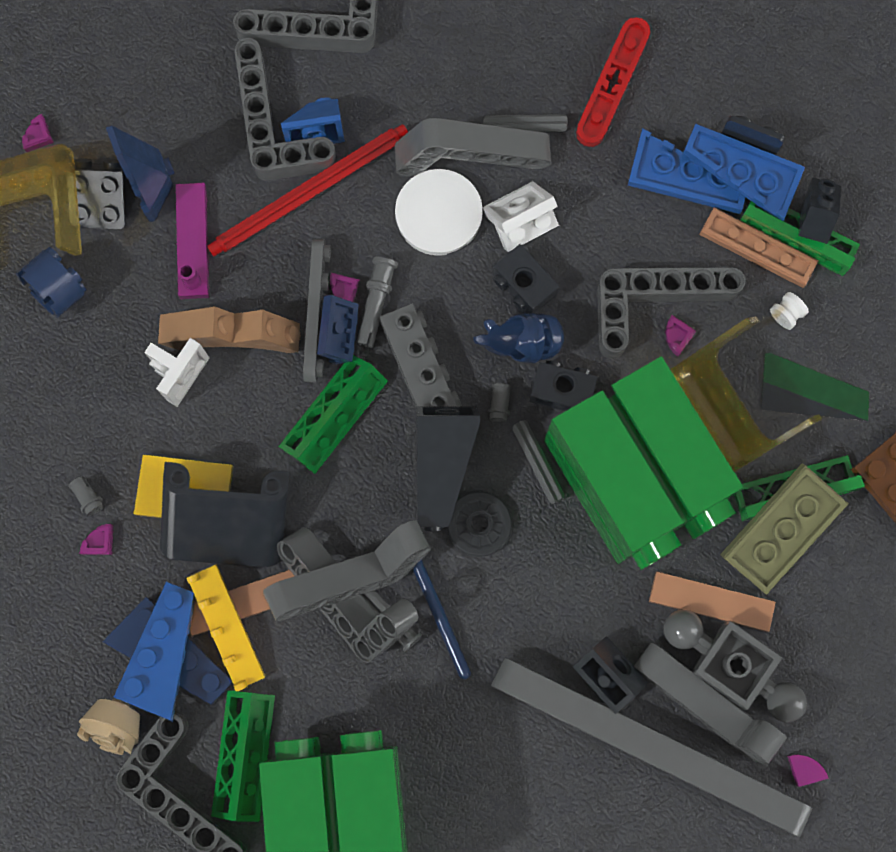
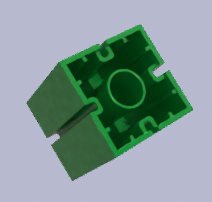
(643, 465)
(333, 798)

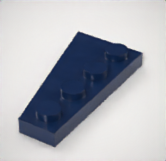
(198, 672)

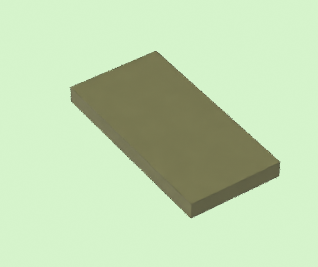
(784, 528)

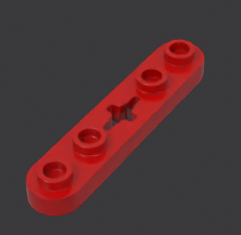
(602, 105)

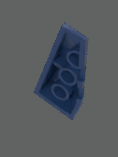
(145, 169)

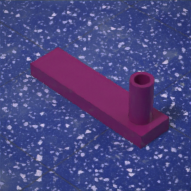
(192, 241)

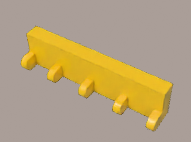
(226, 627)

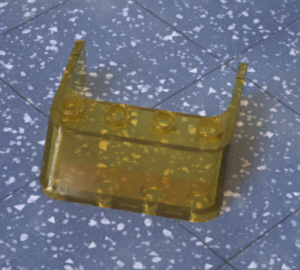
(48, 173)
(721, 406)

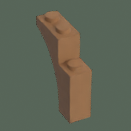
(225, 329)

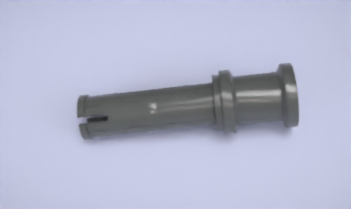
(378, 288)

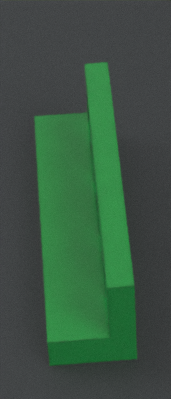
(825, 253)
(336, 415)
(841, 487)
(253, 732)

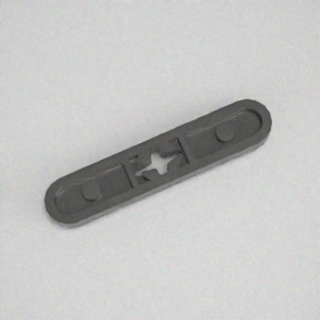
(318, 283)

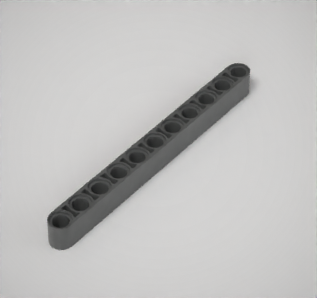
(652, 747)

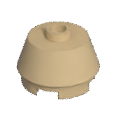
(111, 726)

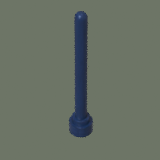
(441, 620)

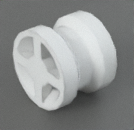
(789, 310)

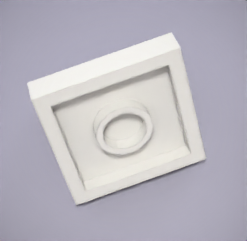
(522, 215)
(177, 372)

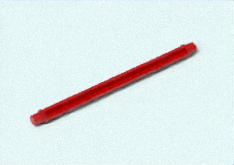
(307, 190)

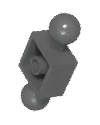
(757, 662)

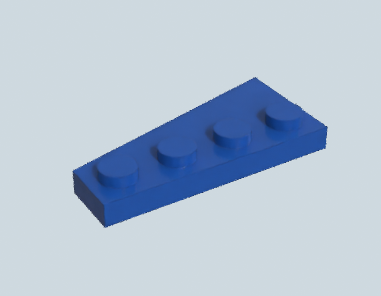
(747, 169)
(669, 172)
(156, 664)

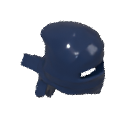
(523, 337)

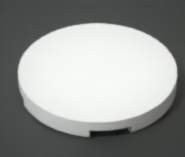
(438, 212)

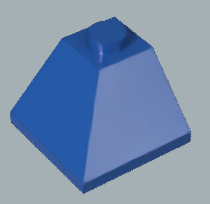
(315, 120)

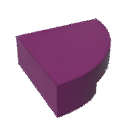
(37, 134)
(344, 286)
(678, 334)
(98, 541)
(806, 770)

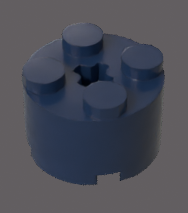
(51, 282)

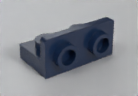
(338, 329)

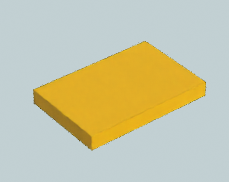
(202, 476)

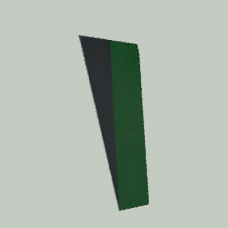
(808, 392)

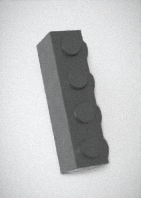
(417, 358)

